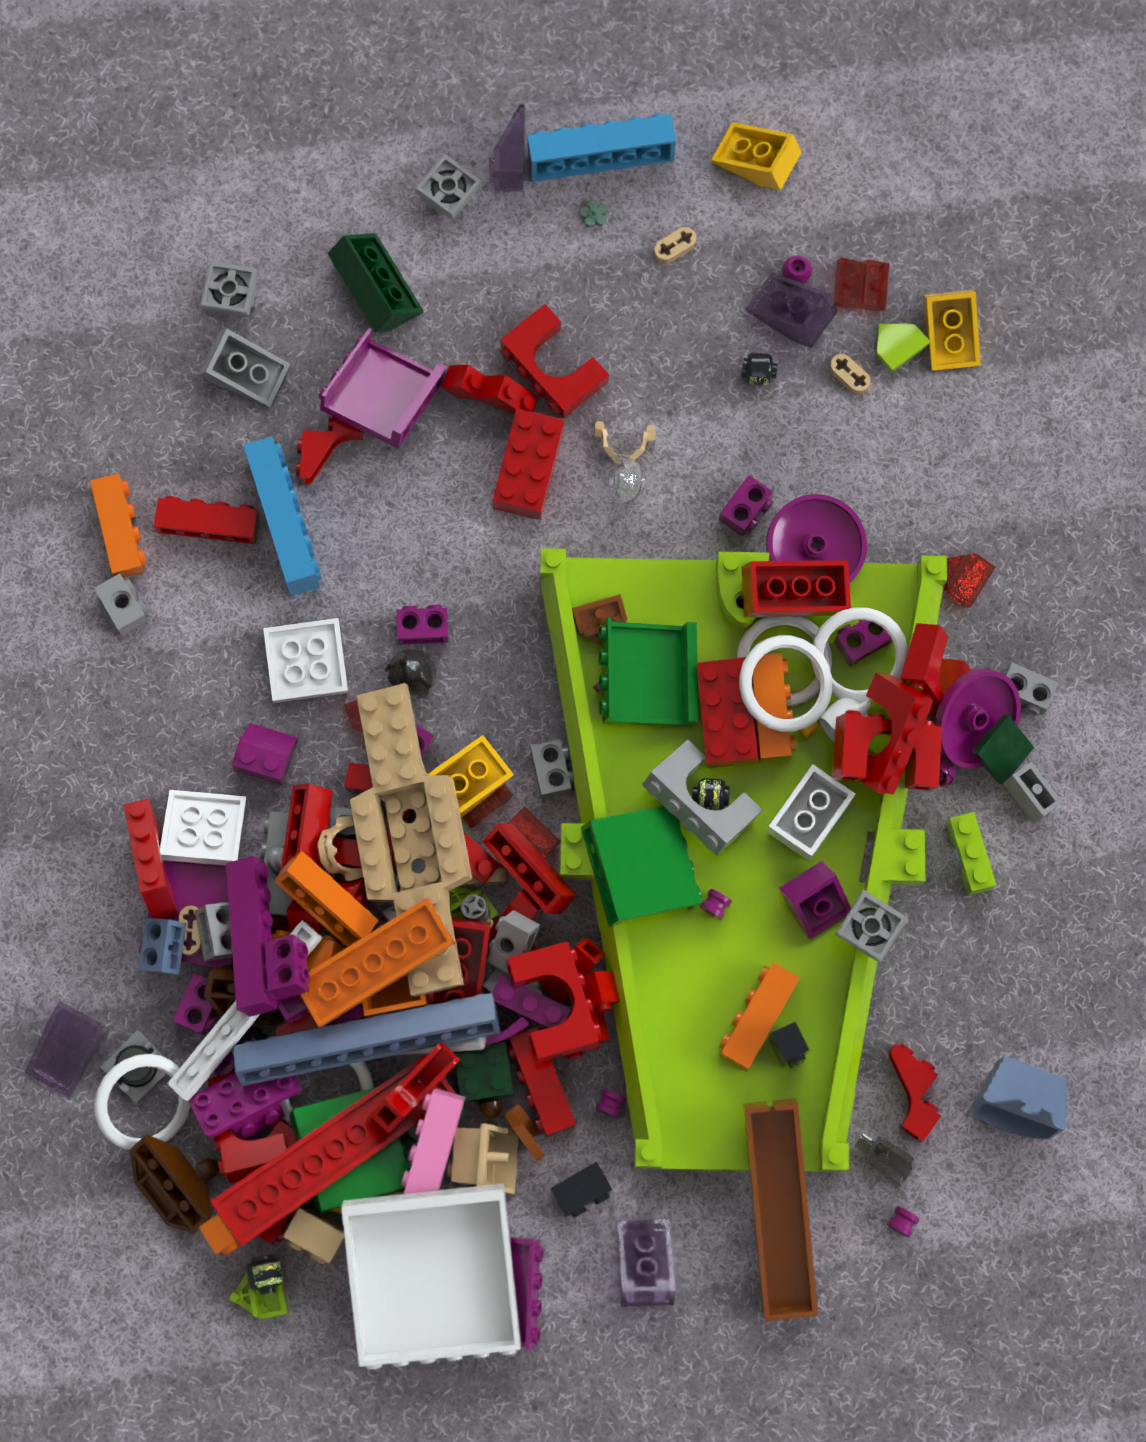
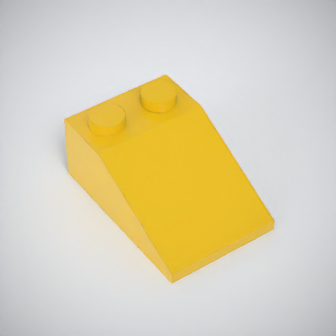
(758, 154)
(952, 329)
(475, 772)

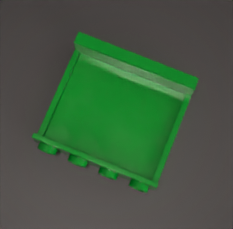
(648, 674)
(641, 864)
(373, 1178)

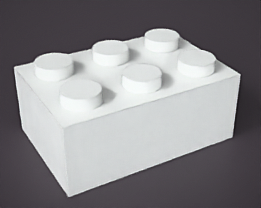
(810, 812)

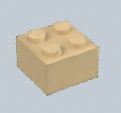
(315, 1234)

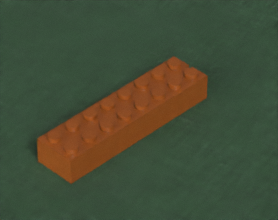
(780, 1209)

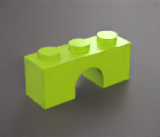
(975, 865)

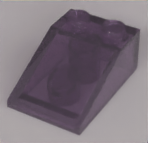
(508, 161)
(793, 309)
(65, 1049)
(645, 1263)

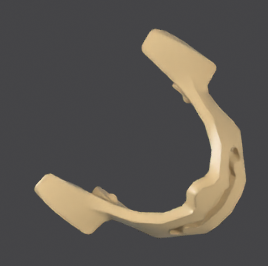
(649, 434)
(327, 850)

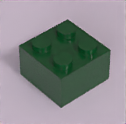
(484, 1073)

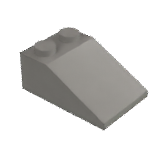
(243, 368)

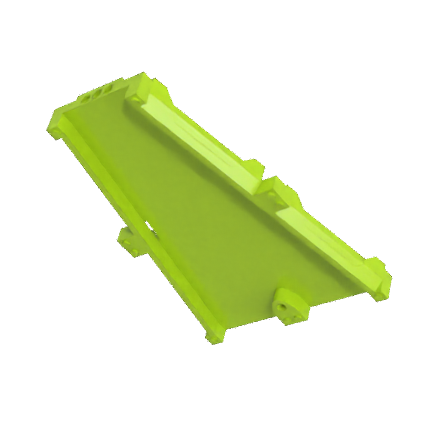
(682, 969)

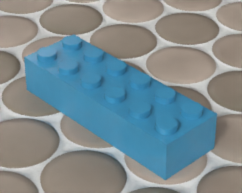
(601, 147)
(280, 511)

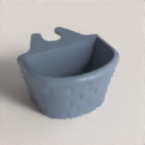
(1023, 1100)

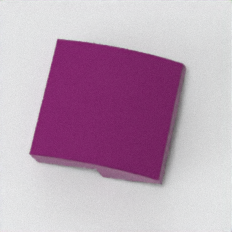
(514, 1029)

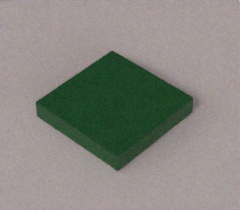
(1003, 749)

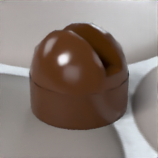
(490, 1108)
(208, 1168)

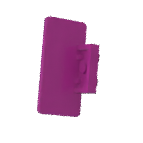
(242, 1107)

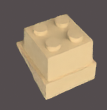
(485, 1157)

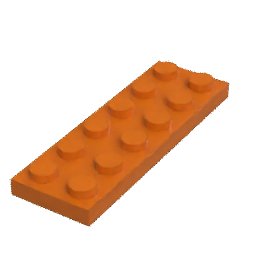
(376, 962)

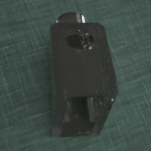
(894, 1167)

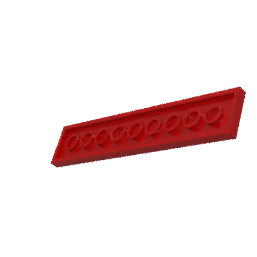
(313, 1163)

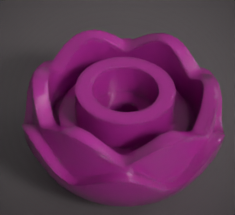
(800, 262)
(947, 772)

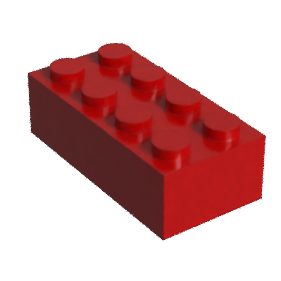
(528, 464)
(795, 588)
(727, 724)
(472, 947)

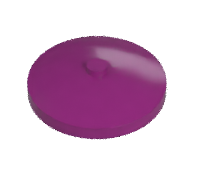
(817, 530)
(971, 710)

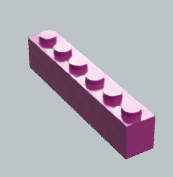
(249, 931)

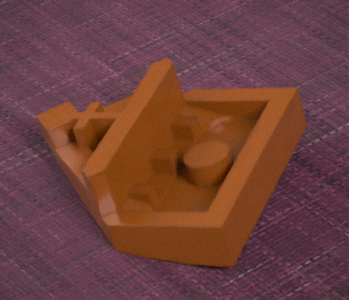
(591, 615)
(525, 1130)

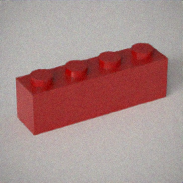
(206, 520)
(306, 821)
(529, 868)
(543, 1087)

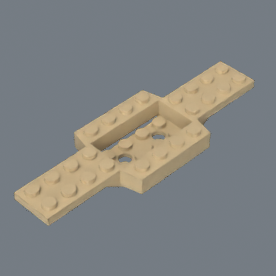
(434, 835)

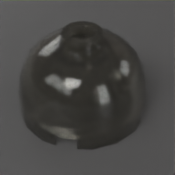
(414, 669)

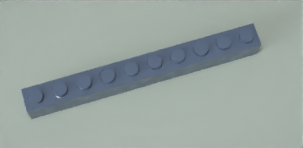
(366, 1039)

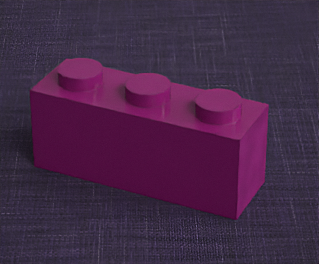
(529, 1004)

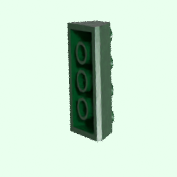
(374, 281)

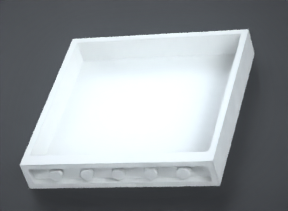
(431, 1276)

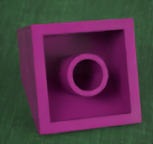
(264, 753)
(816, 899)

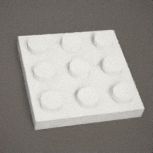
(305, 660)
(202, 827)

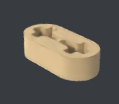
(678, 249)
(846, 378)
(498, 878)
(195, 932)

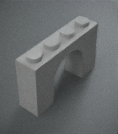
(712, 827)
(276, 830)

